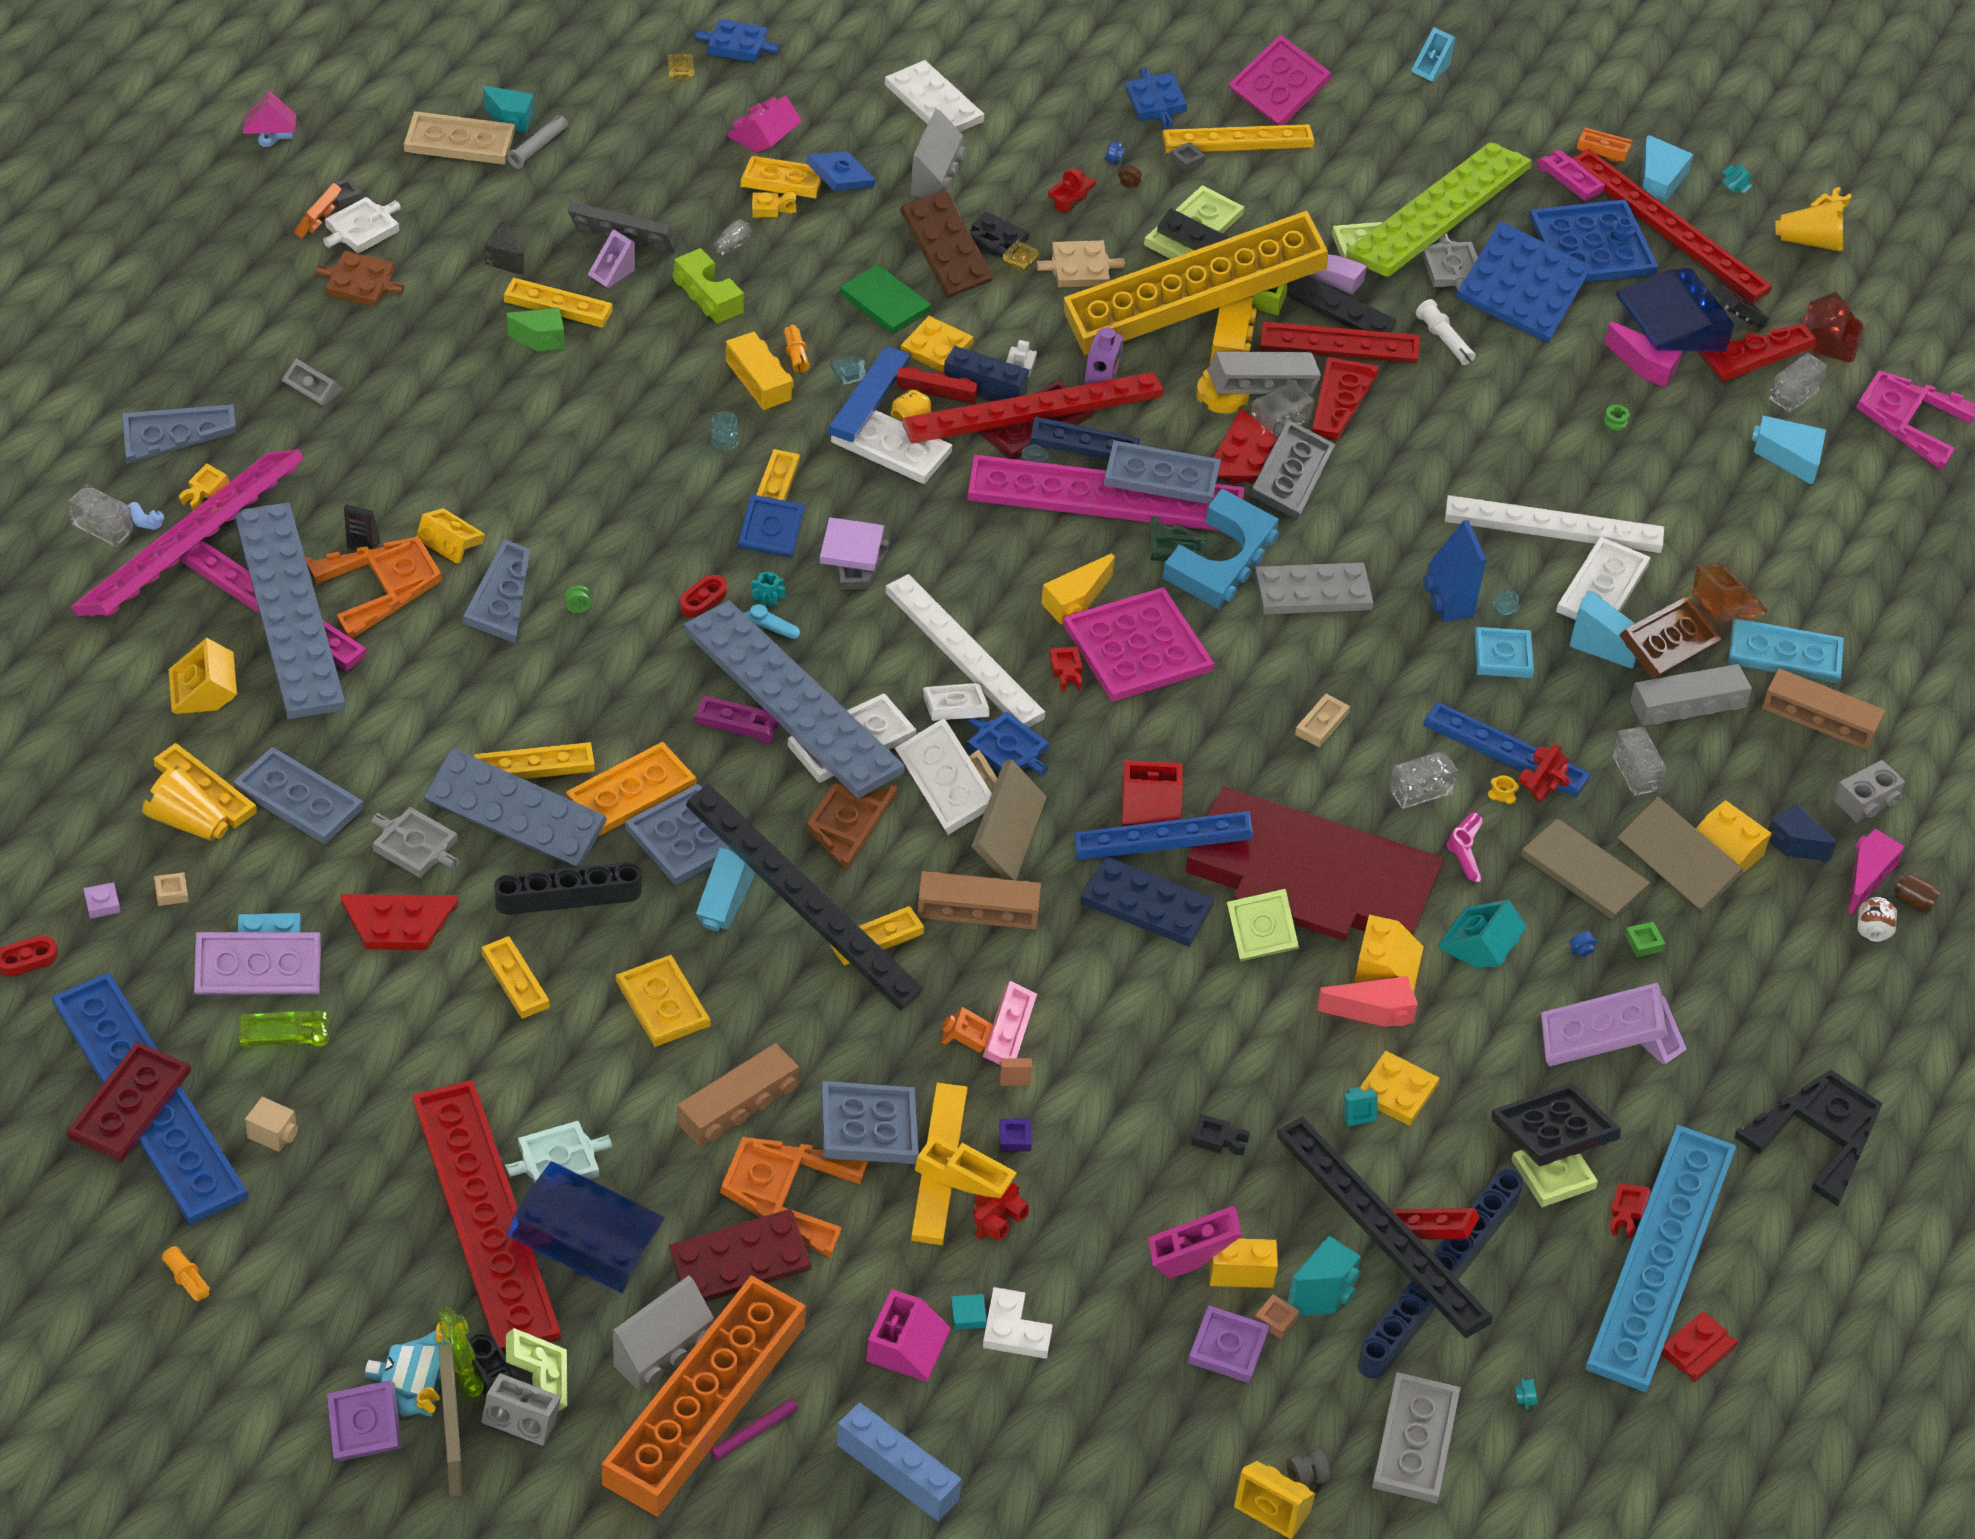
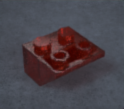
(1834, 328)

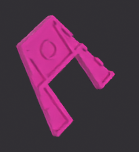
(1893, 403)

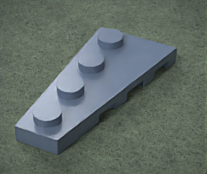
(172, 429)
(500, 593)

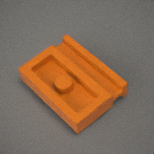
(1604, 144)
(322, 208)

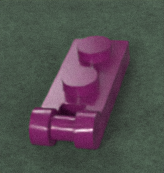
(736, 719)

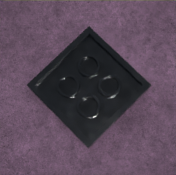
(1556, 1124)

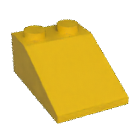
(1735, 834)

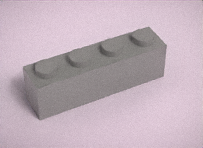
(1262, 371)
(1690, 694)

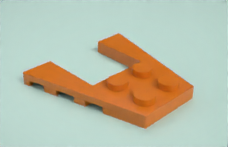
(401, 568)
(764, 1175)

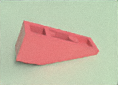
(1373, 1002)

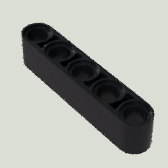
(568, 888)

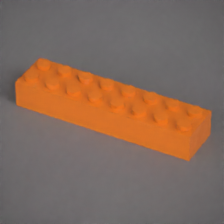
(703, 1396)

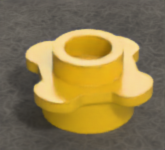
(1503, 789)

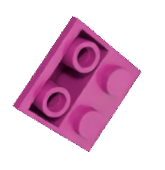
(765, 124)
(907, 1337)

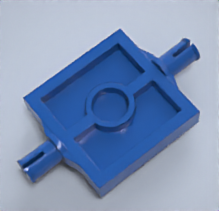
(737, 40)
(1156, 97)
(1006, 740)

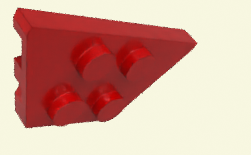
(1244, 449)
(398, 920)

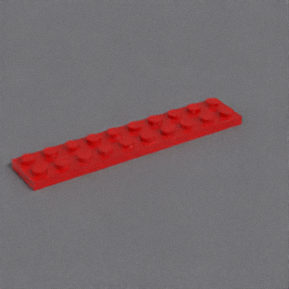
(482, 1213)

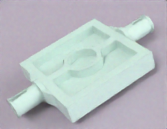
(562, 1145)

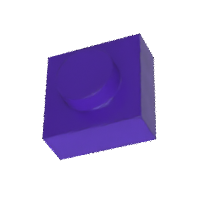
(1015, 1135)

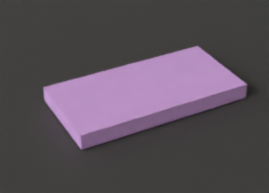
(257, 963)
(1603, 1024)

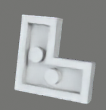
(1010, 1333)

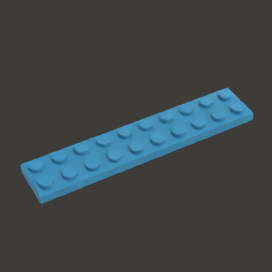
(1660, 1259)

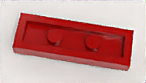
(937, 385)
(1439, 1222)

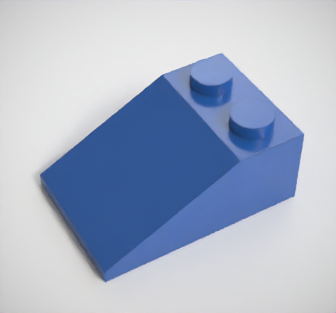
(1456, 575)

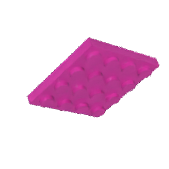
(1138, 644)

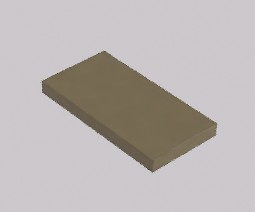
(1009, 821)
(1680, 854)
(1585, 869)
(450, 1419)

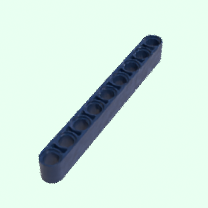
(1456, 1255)

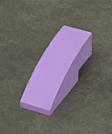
(1342, 274)

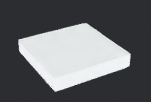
(955, 701)

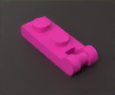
(1571, 175)

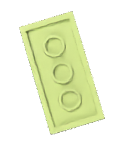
(1205, 207)

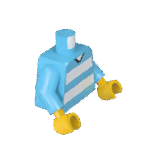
(414, 1371)

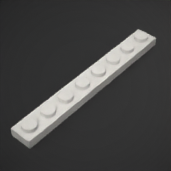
(1553, 523)
(964, 651)

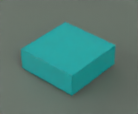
(968, 1311)

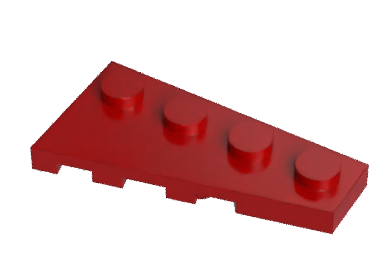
(1758, 351)
(1340, 395)

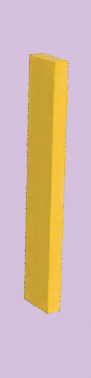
(1240, 138)
(934, 1196)

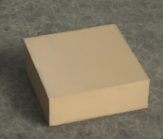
(171, 889)

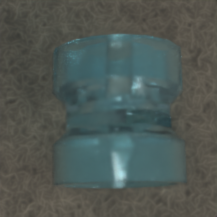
(724, 430)

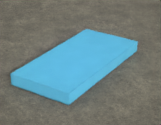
(1793, 650)

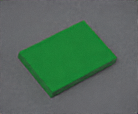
(885, 299)

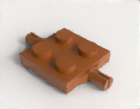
(360, 279)

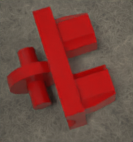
(1071, 189)
(1548, 774)
(992, 1213)

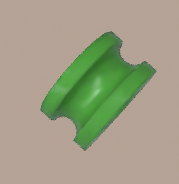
(1616, 423)
(581, 593)

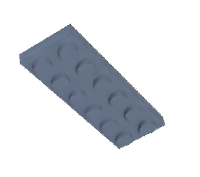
(515, 808)

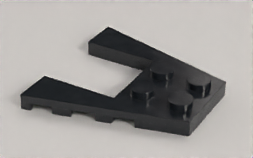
(1835, 1110)

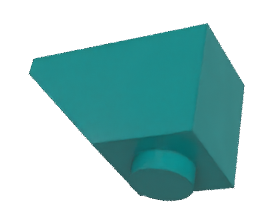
(509, 106)

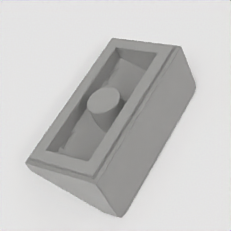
(311, 382)

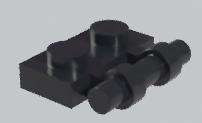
(996, 234)

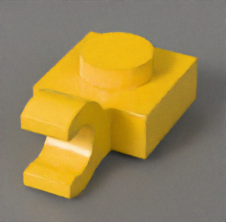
(769, 204)

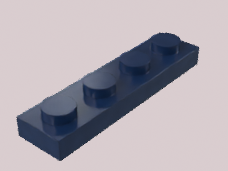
(1076, 438)

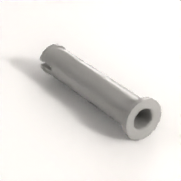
(537, 141)

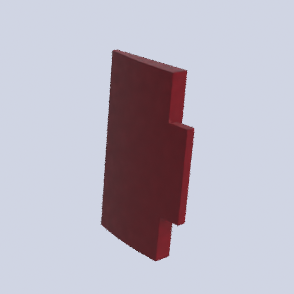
(1328, 869)

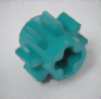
(1737, 178)
(768, 589)

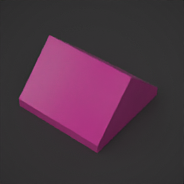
(269, 116)

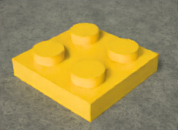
(934, 341)
(1400, 1087)

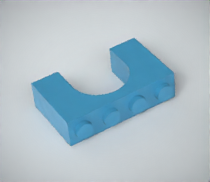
(1218, 580)

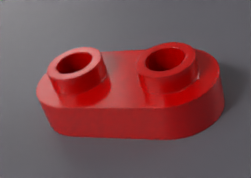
(699, 598)
(27, 955)

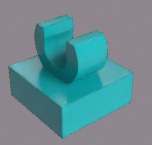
(1360, 1106)

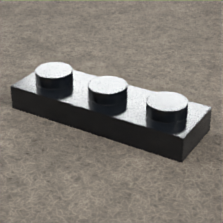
(1741, 307)

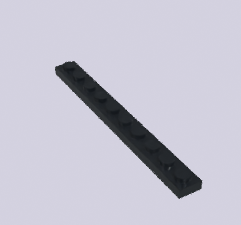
(1303, 290)
(804, 897)
(1385, 1228)

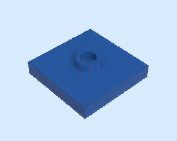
(840, 171)
(771, 526)

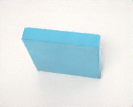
(1503, 652)

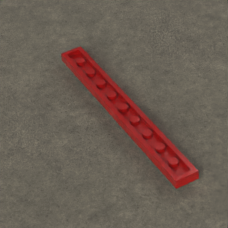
(1676, 229)
(1025, 408)

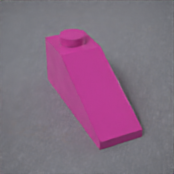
(1641, 356)
(1873, 863)
(1194, 1242)

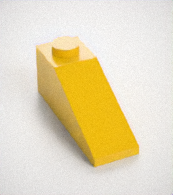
(1077, 589)

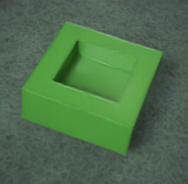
(1645, 939)

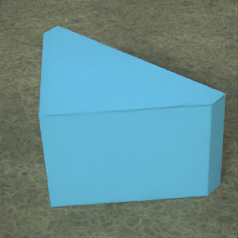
(1435, 55)

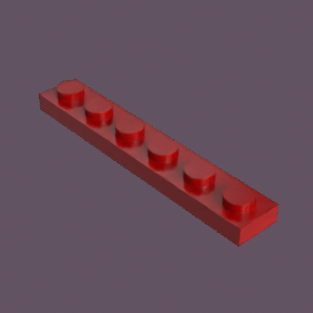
(1340, 342)

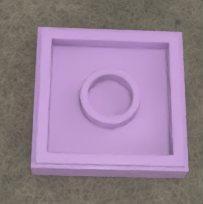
(851, 544)

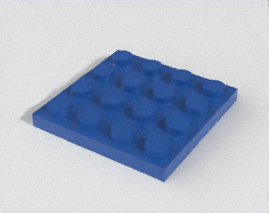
(1588, 236)
(1523, 282)

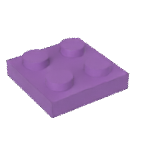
(1228, 1344)
(364, 1420)

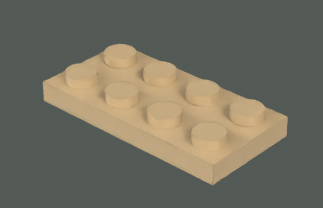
(459, 138)

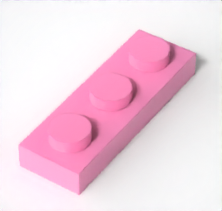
(1009, 1023)

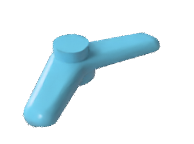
(766, 620)

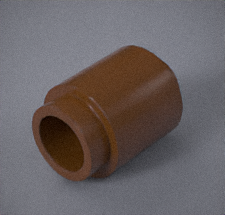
(1916, 892)

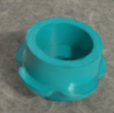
(1526, 1393)

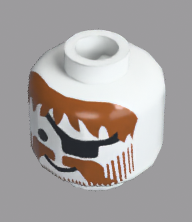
(1876, 918)

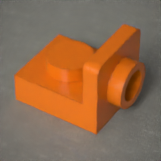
(967, 1029)

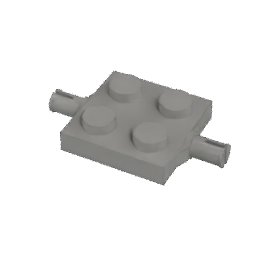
(1449, 261)
(414, 842)

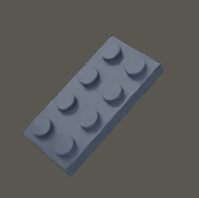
(1162, 472)
(298, 795)

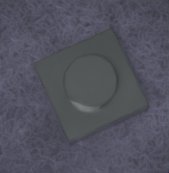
(1187, 156)
(349, 194)

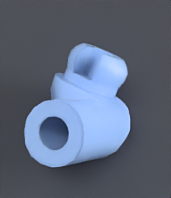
(269, 139)
(152, 521)

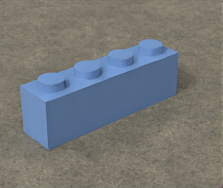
(899, 1461)

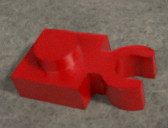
(1067, 666)
(1628, 1205)

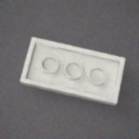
(926, 89)
(888, 445)
(1608, 572)
(878, 717)
(945, 775)

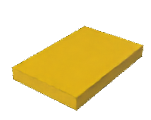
(781, 177)
(663, 1000)

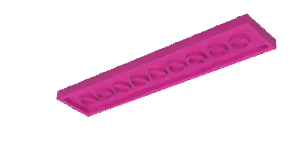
(1078, 492)
(187, 533)

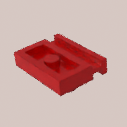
(1698, 1346)

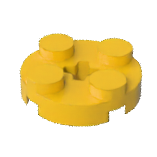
(1218, 402)

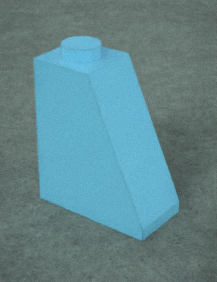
(1663, 168)
(1790, 446)
(1598, 631)
(724, 890)

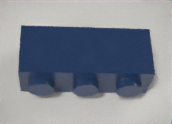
(994, 377)

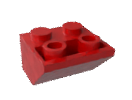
(1151, 792)

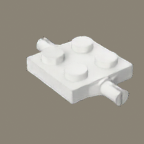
(362, 224)

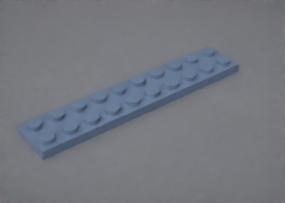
(289, 611)
(794, 699)

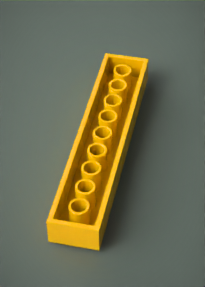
(1198, 281)

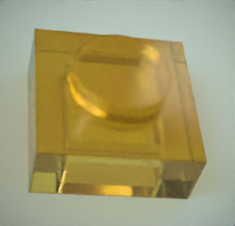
(680, 65)
(1020, 256)

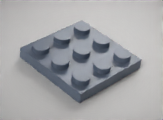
(676, 837)
(869, 1122)

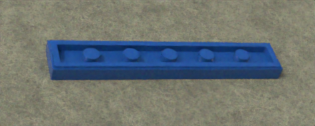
(868, 394)
(1495, 744)
(1163, 835)

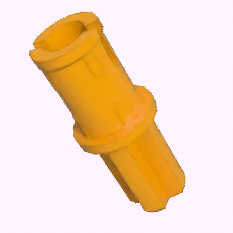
(796, 349)
(186, 1273)

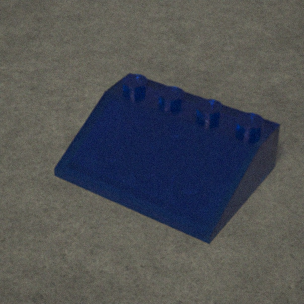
(1677, 312)
(585, 1226)

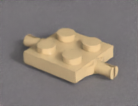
(1080, 263)

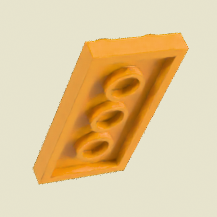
(634, 786)

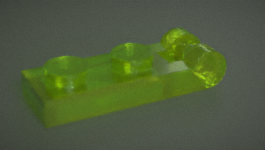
(284, 1028)
(454, 1330)

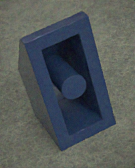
(1800, 835)

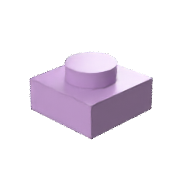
(101, 900)

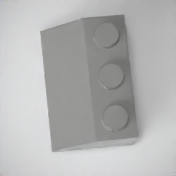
(936, 156)
(661, 1334)

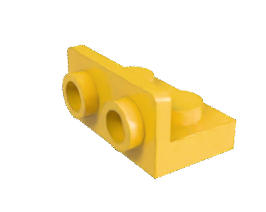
(448, 534)

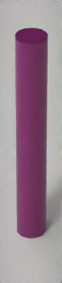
(753, 1429)

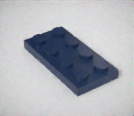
(1147, 901)

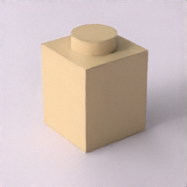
(271, 1124)

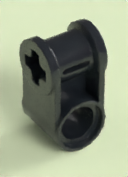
(489, 1365)

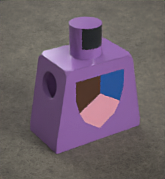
(1105, 348)

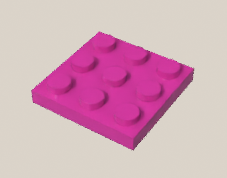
(1280, 81)

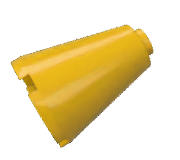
(1814, 226)
(185, 806)

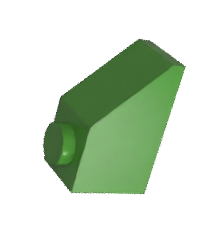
(537, 328)

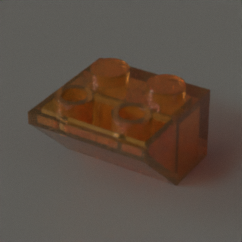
(1724, 594)

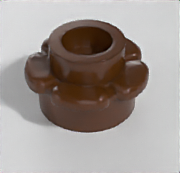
(1130, 176)

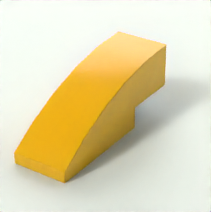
(963, 1168)

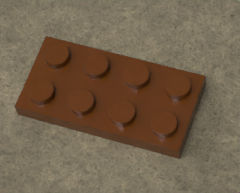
(946, 243)
(1669, 637)

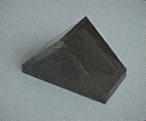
(503, 250)

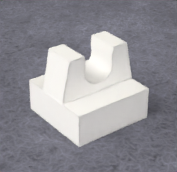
(1022, 356)

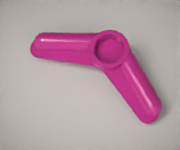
(1460, 844)

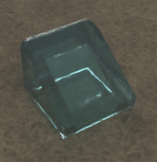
(849, 369)

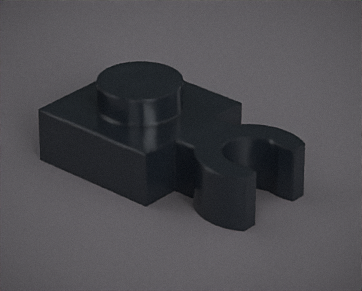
(1215, 1134)

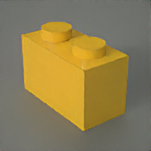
(1245, 1264)

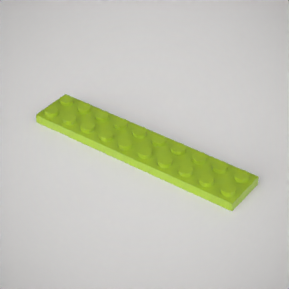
(1438, 209)

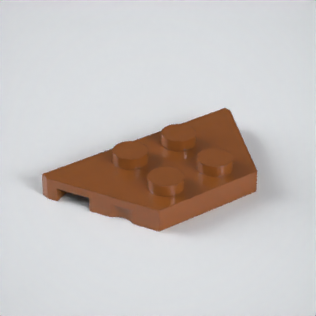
(846, 823)

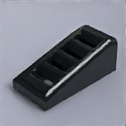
(360, 528)

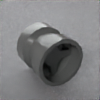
(1309, 1468)

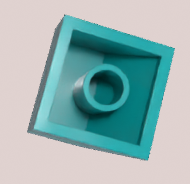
(1484, 934)
(1325, 1280)

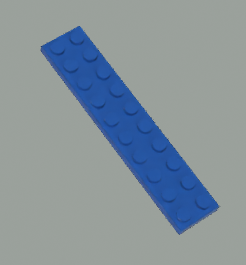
(177, 1138)

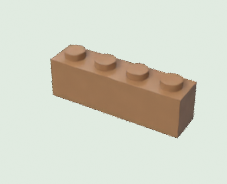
(1823, 709)
(979, 900)
(738, 1095)

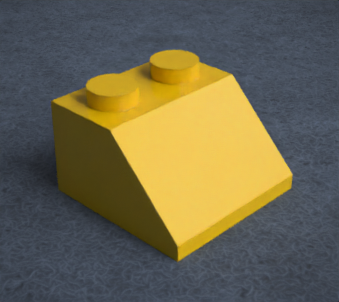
(203, 679)
(1388, 952)
(1273, 1498)

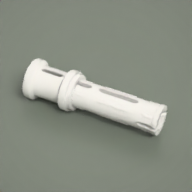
(1439, 325)

